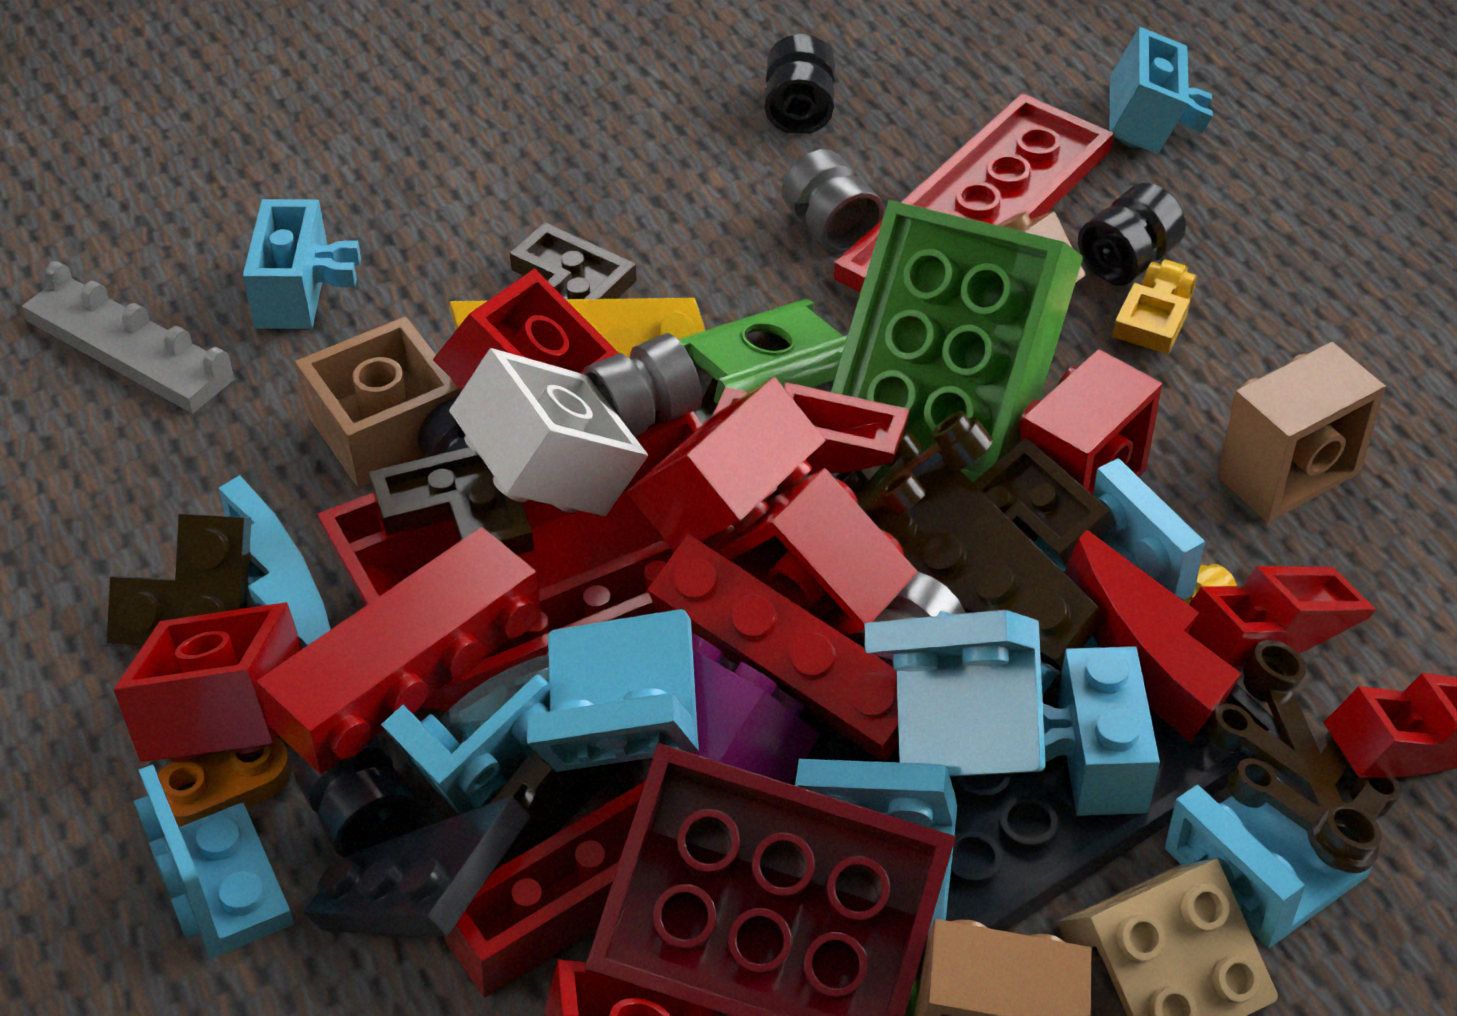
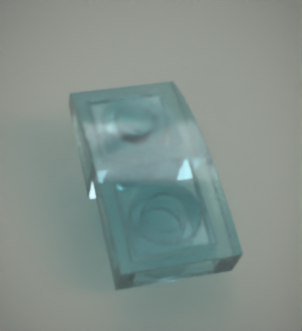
(491, 695)

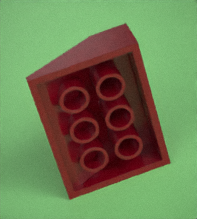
(767, 896)

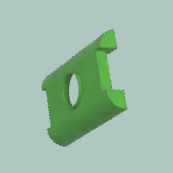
(742, 366)

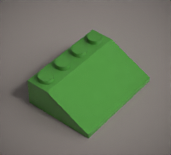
(957, 323)

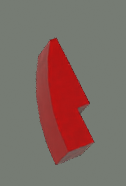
(855, 429)
(1277, 604)
(1178, 672)
(1399, 731)

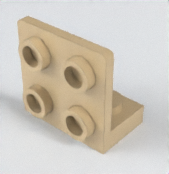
(1177, 945)

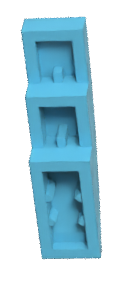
(275, 563)

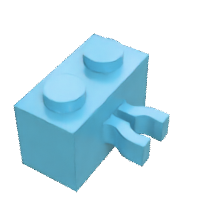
(1153, 93)
(290, 263)
(1104, 731)

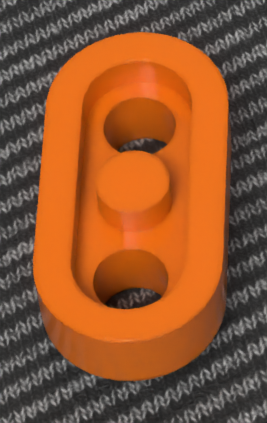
(224, 781)

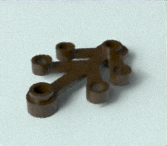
(896, 485)
(1338, 831)

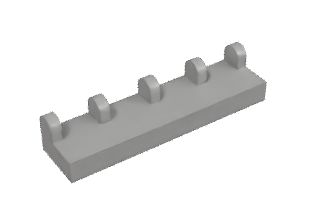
(128, 340)

